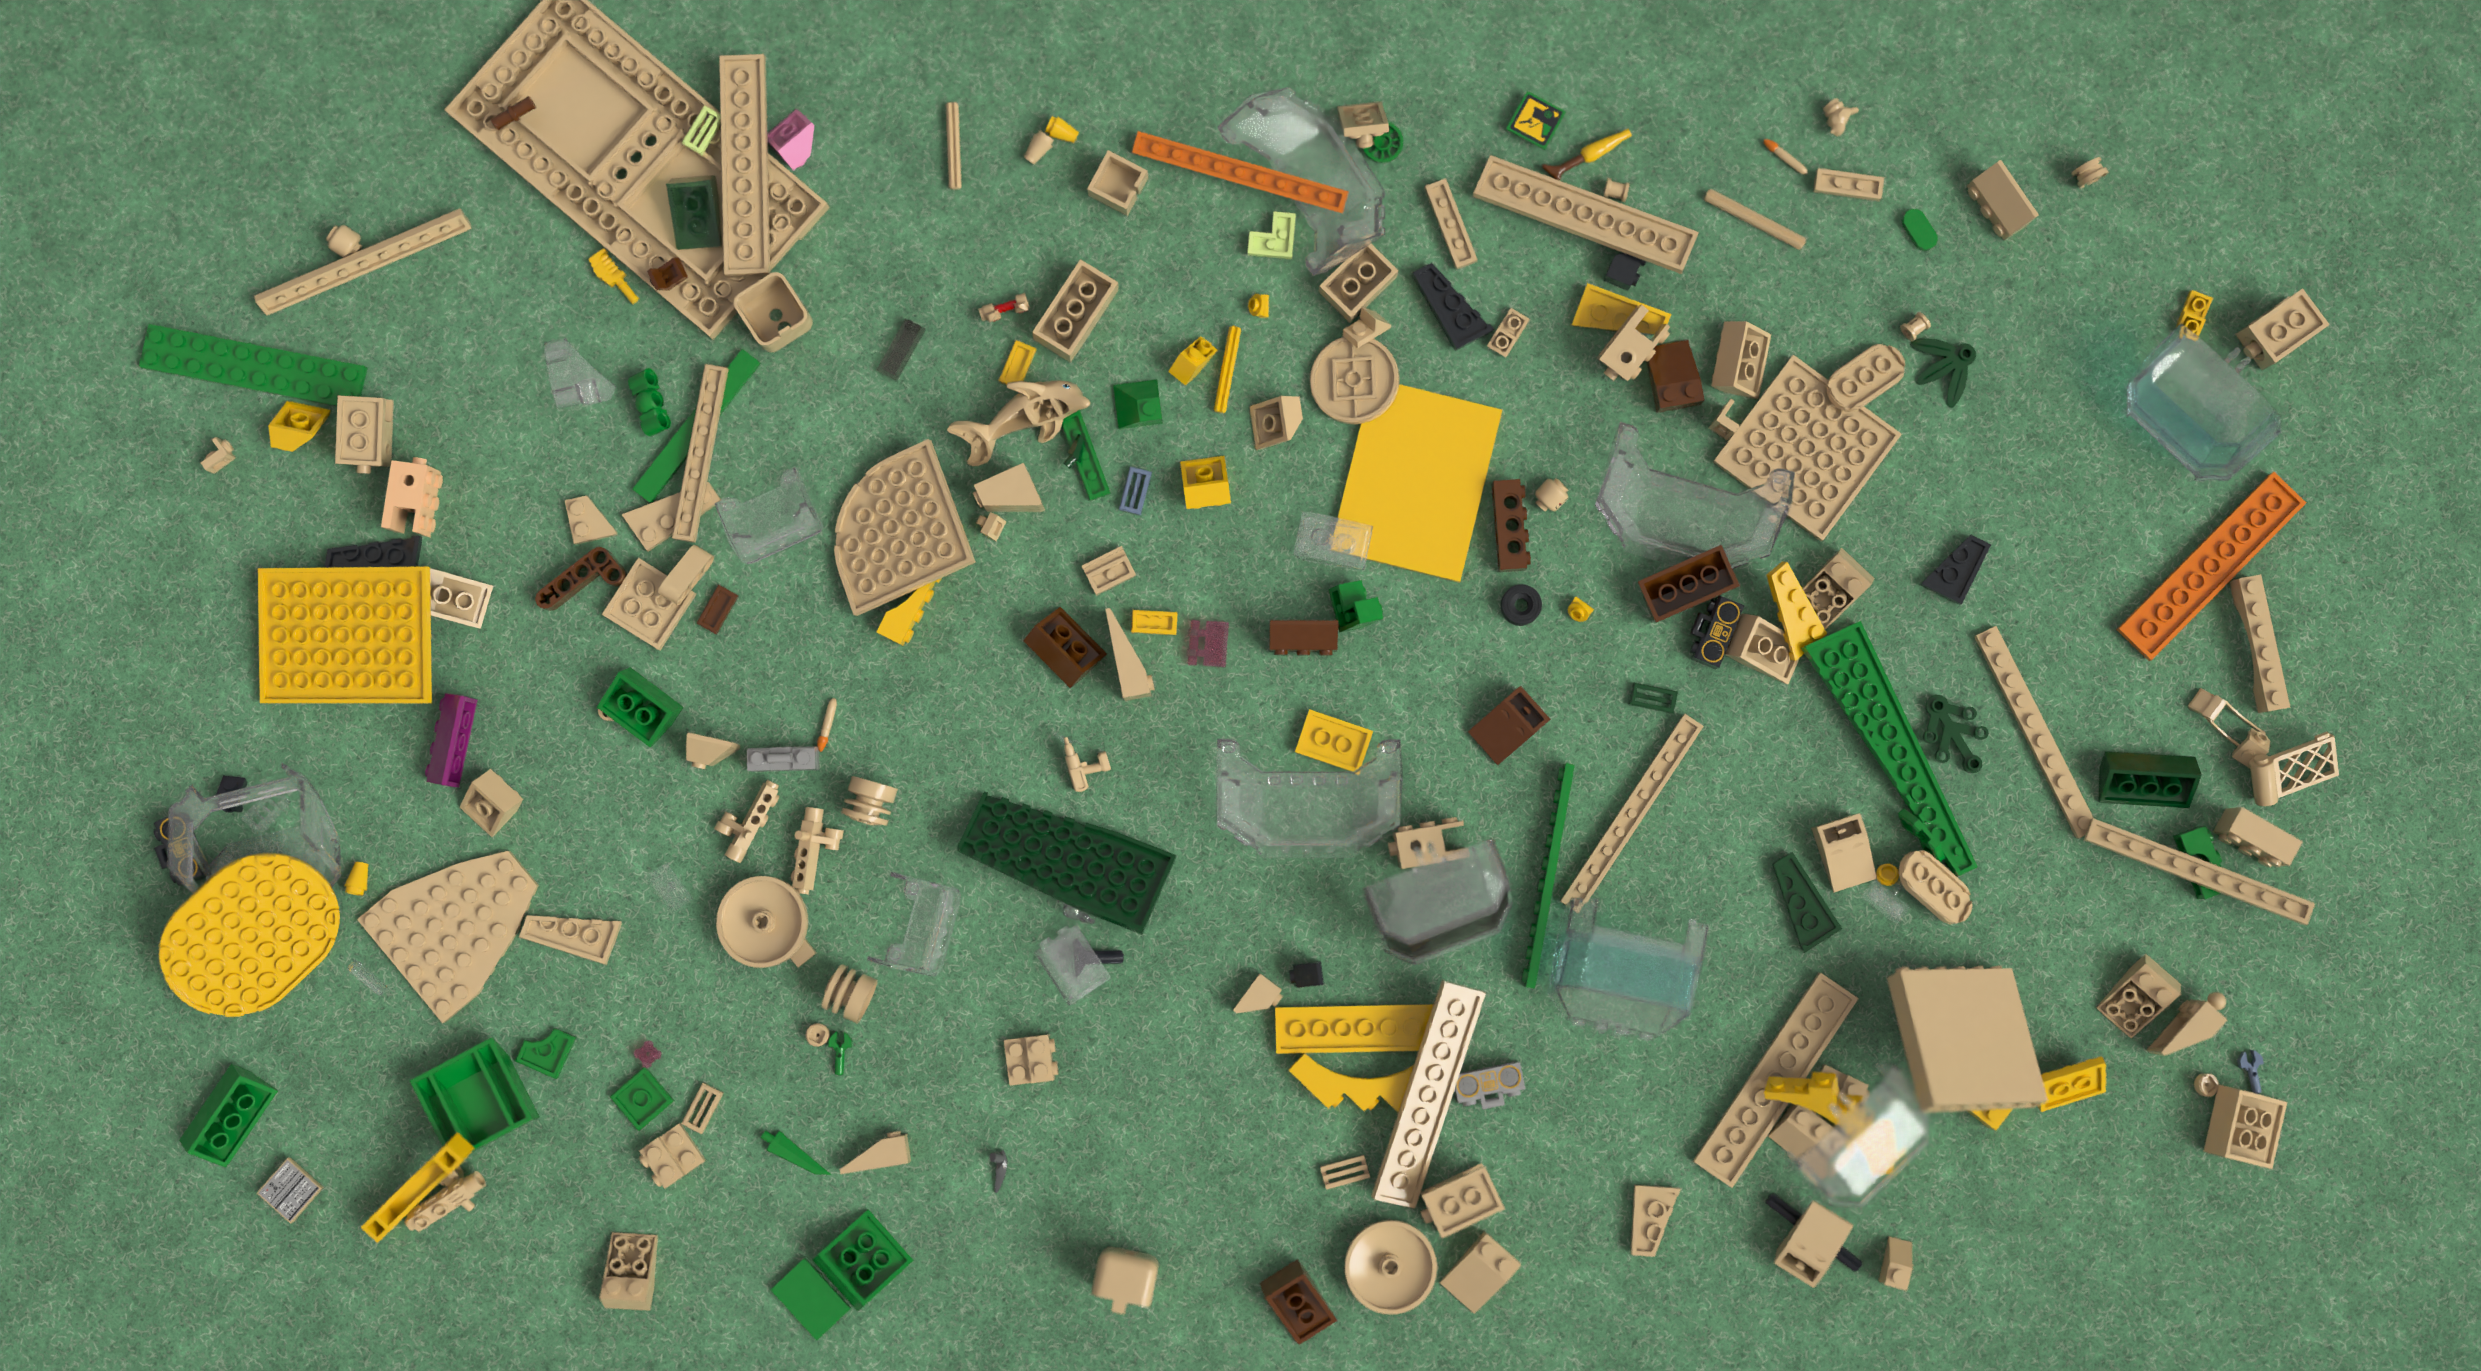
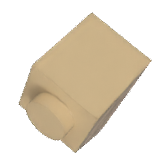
(1259, 996)
(1897, 1264)

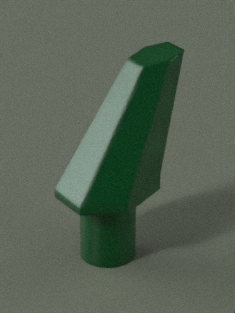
(1075, 452)

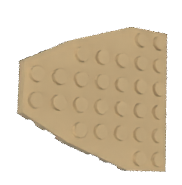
(452, 927)

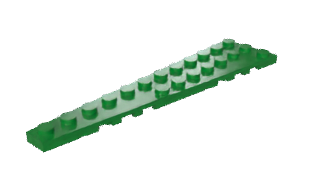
(1868, 699)

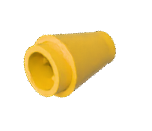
(1061, 130)
(357, 879)

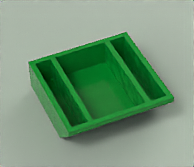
(475, 1096)

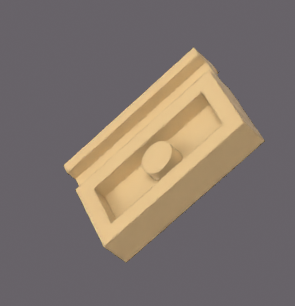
(1108, 570)

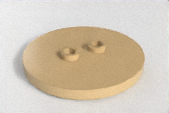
(1354, 382)

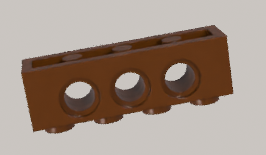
(1506, 560)

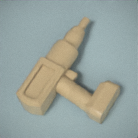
(1078, 770)

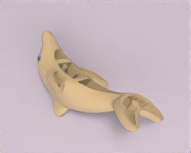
(1034, 406)

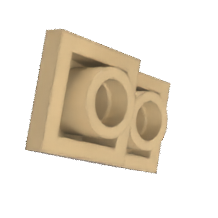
(1508, 332)

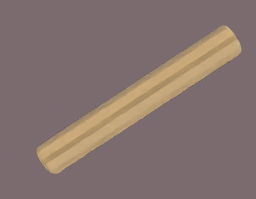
(953, 144)

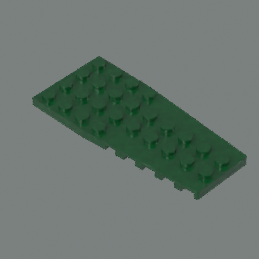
(1069, 860)

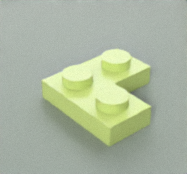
(1275, 244)

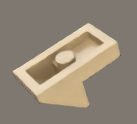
(1366, 328)

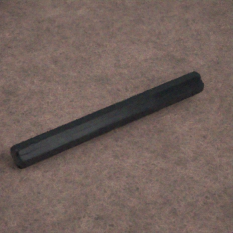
(1793, 1216)

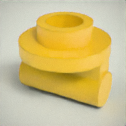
(1259, 305)
(1579, 610)

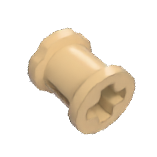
(1616, 190)
(1915, 326)

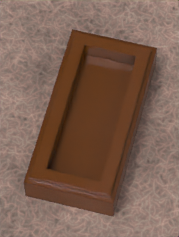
(717, 609)

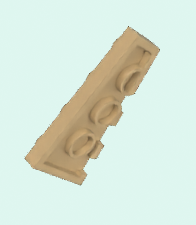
(656, 520)
(574, 936)

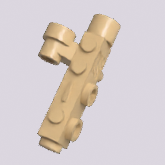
(755, 818)
(808, 848)
(456, 1193)

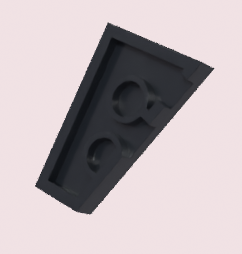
(1957, 572)

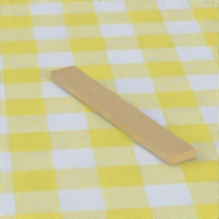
(700, 453)

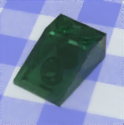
(695, 212)

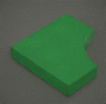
(548, 1054)

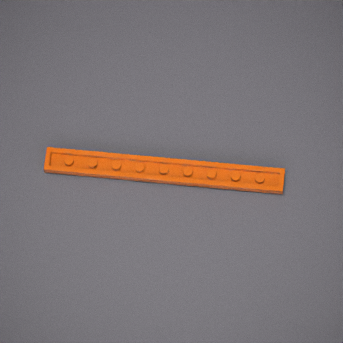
(1240, 172)

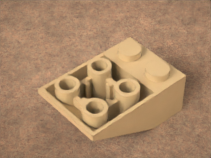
(1836, 587)
(1845, 852)
(2139, 996)
(1812, 1244)
(630, 1272)

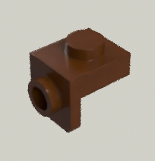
(667, 275)

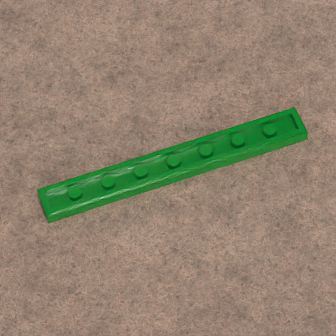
(677, 449)

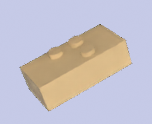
(1075, 311)

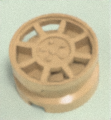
(2090, 172)

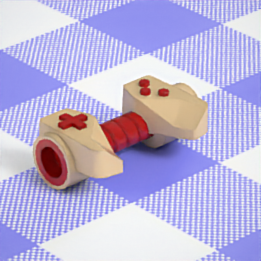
(992, 313)

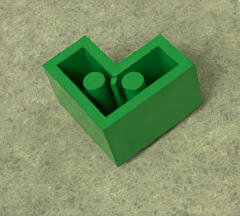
(1353, 608)

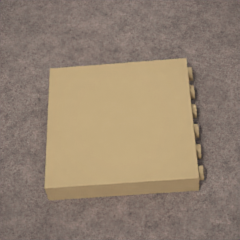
(1966, 1039)

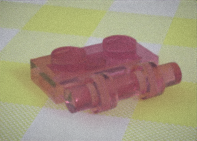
(1215, 643)

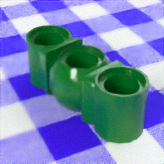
(649, 402)

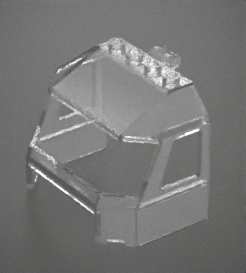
(309, 842)
(1865, 1142)

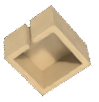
(1117, 183)

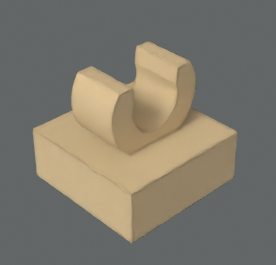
(991, 526)

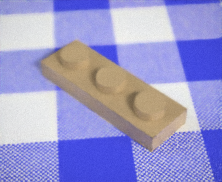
(1848, 184)

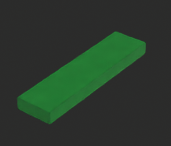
(1089, 468)

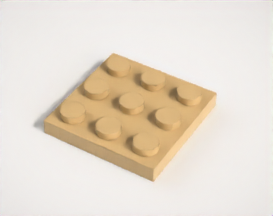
(642, 609)

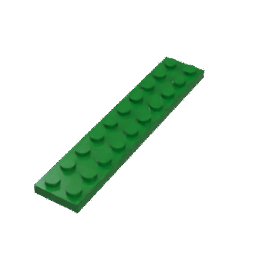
(250, 366)

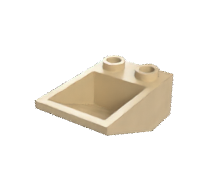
(2193, 1024)

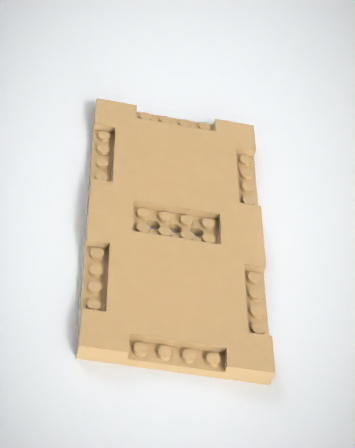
(594, 110)

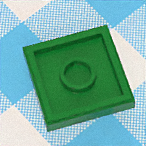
(642, 1098)

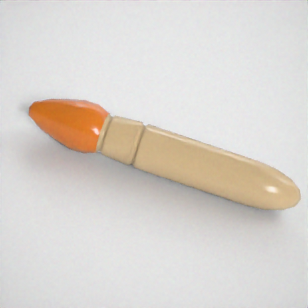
(1785, 156)
(827, 723)

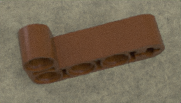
(576, 582)

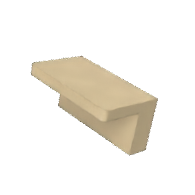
(1722, 424)

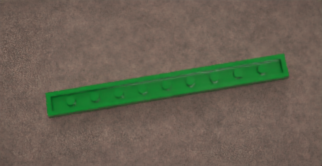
(1545, 885)

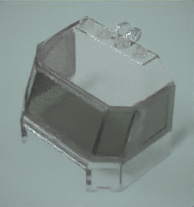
(1440, 903)

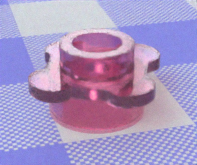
(647, 1060)

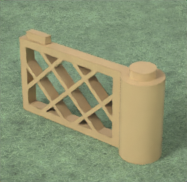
(2268, 777)

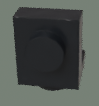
(229, 784)

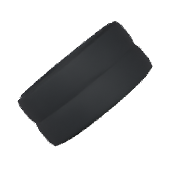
(1533, 601)

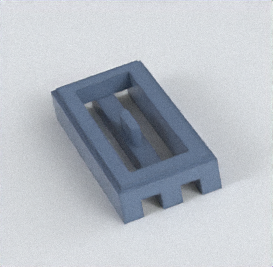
(1130, 509)

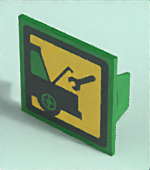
(1536, 120)

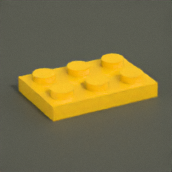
(1333, 741)
(2074, 1083)

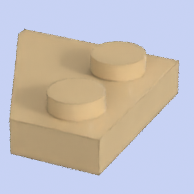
(587, 521)

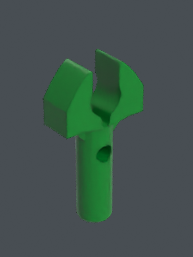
(840, 1051)

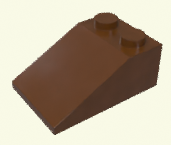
(1674, 377)
(1297, 1301)

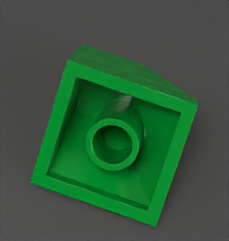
(1137, 404)

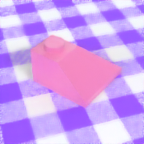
(792, 139)

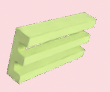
(694, 147)

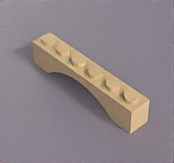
(2253, 608)

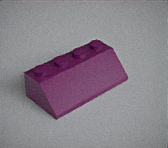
(451, 740)

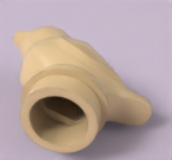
(1838, 116)

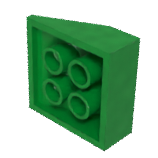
(862, 1260)

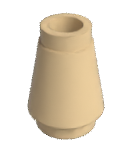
(1038, 147)

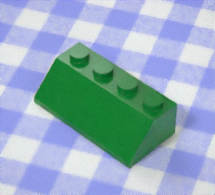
(227, 1116)

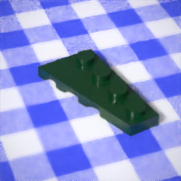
(1805, 905)

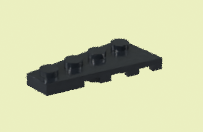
(1456, 317)
(375, 554)

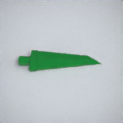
(786, 1149)

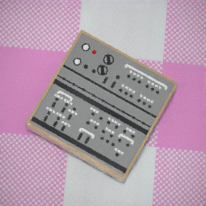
(290, 1190)

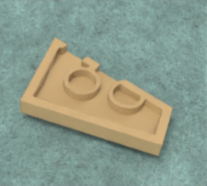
(1650, 1215)

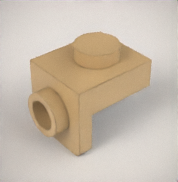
(2253, 745)

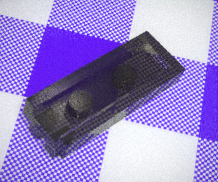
(901, 349)

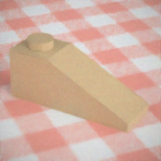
(887, 1152)

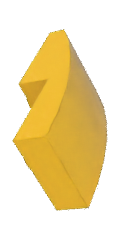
(2195, 311)

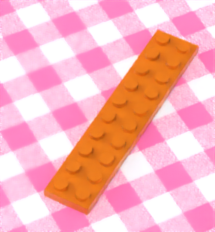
(2211, 566)

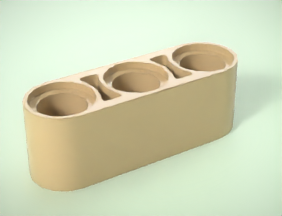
(686, 574)

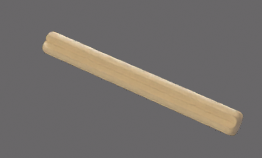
(1754, 219)

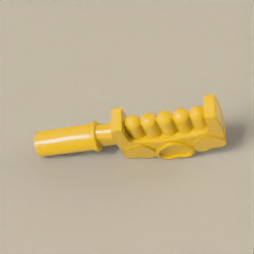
(610, 274)

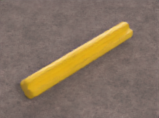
(1227, 369)

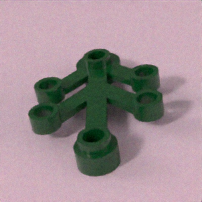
(1952, 731)

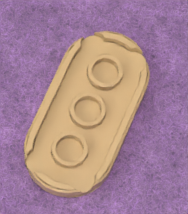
(1865, 377)
(1935, 887)

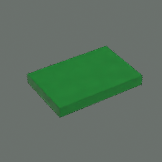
(811, 1298)

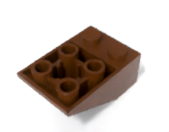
(1509, 725)

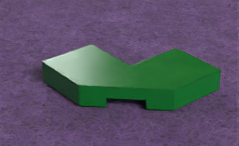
(1918, 829)

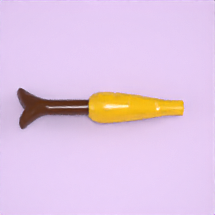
(1588, 154)

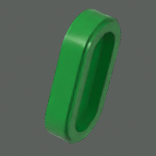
(1919, 230)

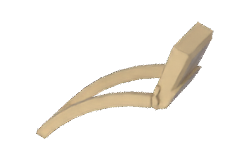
(2211, 706)

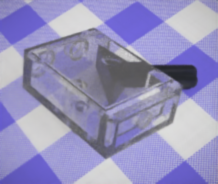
(1074, 964)

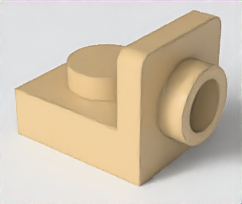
(218, 459)

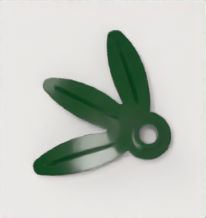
(1953, 360)

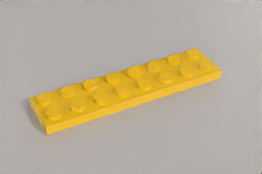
(1351, 1028)

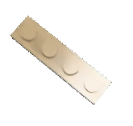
(1451, 224)

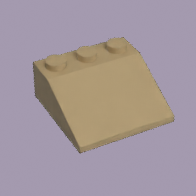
(2245, 1126)

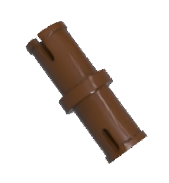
(513, 113)

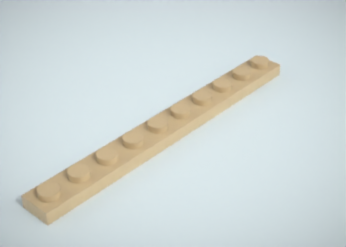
(363, 262)
(2035, 730)
(1633, 810)
(2199, 872)

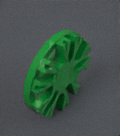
(1383, 144)

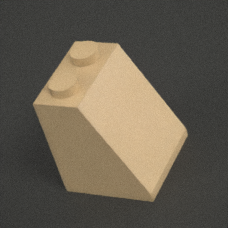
(1009, 492)

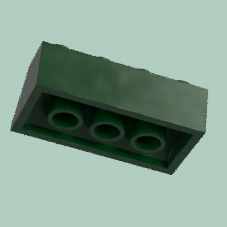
(2148, 779)

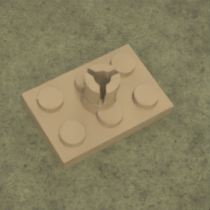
(1363, 122)

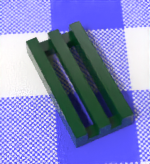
(1634, 694)

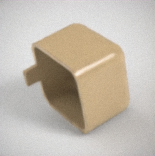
(757, 303)
(1125, 1278)

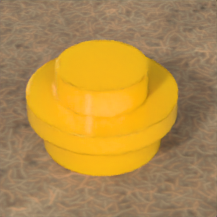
(1887, 874)

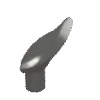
(1001, 1168)

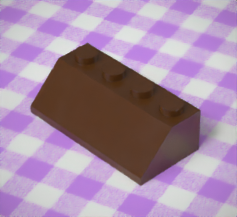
(1688, 584)

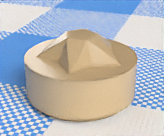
(817, 1034)
(2206, 1084)

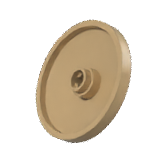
(762, 921)
(1390, 1267)

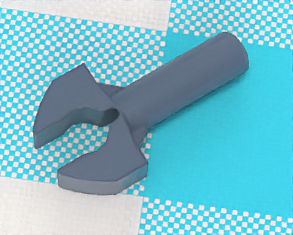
(2251, 1069)

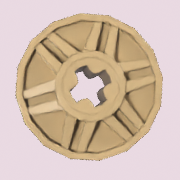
(869, 801)
(849, 993)

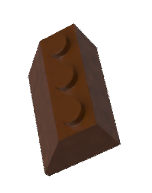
(1303, 637)
(1064, 647)

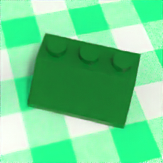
(639, 706)

